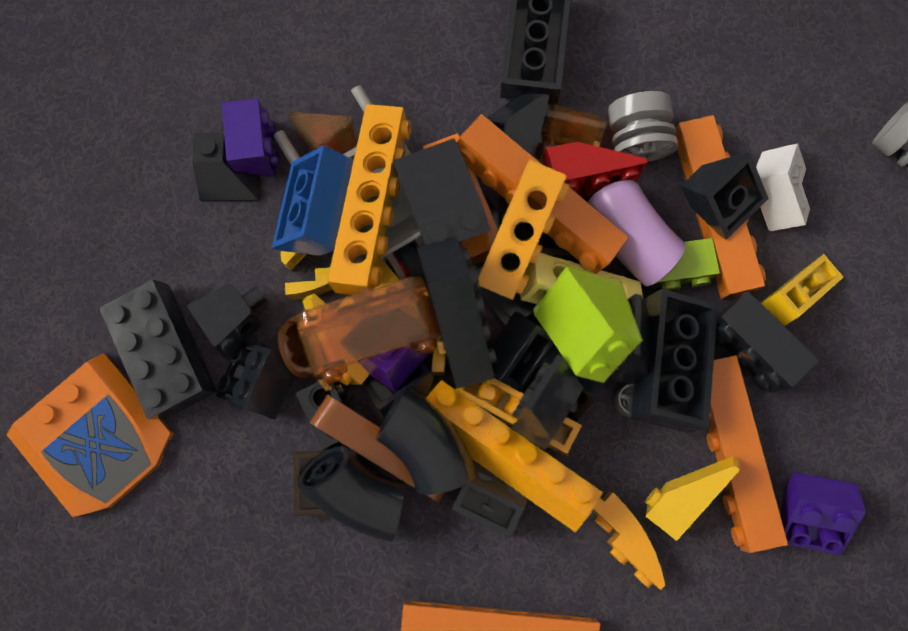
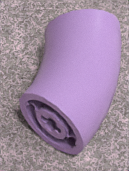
(651, 243)

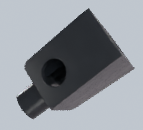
(228, 316)

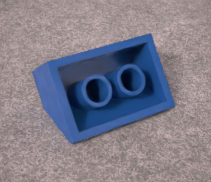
(313, 203)

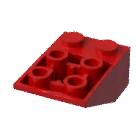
(592, 167)

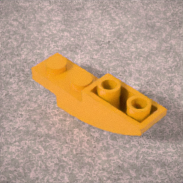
(629, 540)

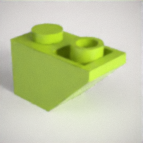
(695, 266)

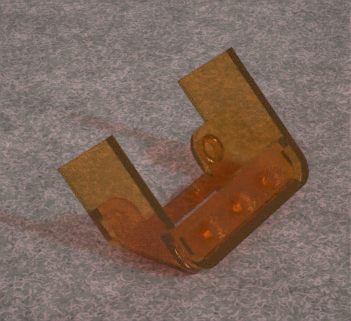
(368, 327)

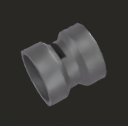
(623, 394)

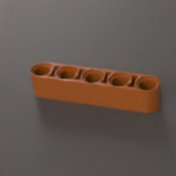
(360, 436)

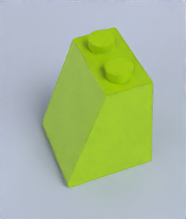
(589, 322)

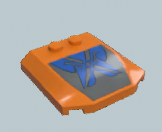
(91, 438)

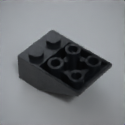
(491, 501)

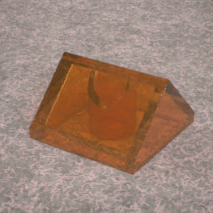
(572, 125)
(323, 129)

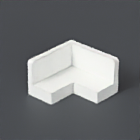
(782, 178)

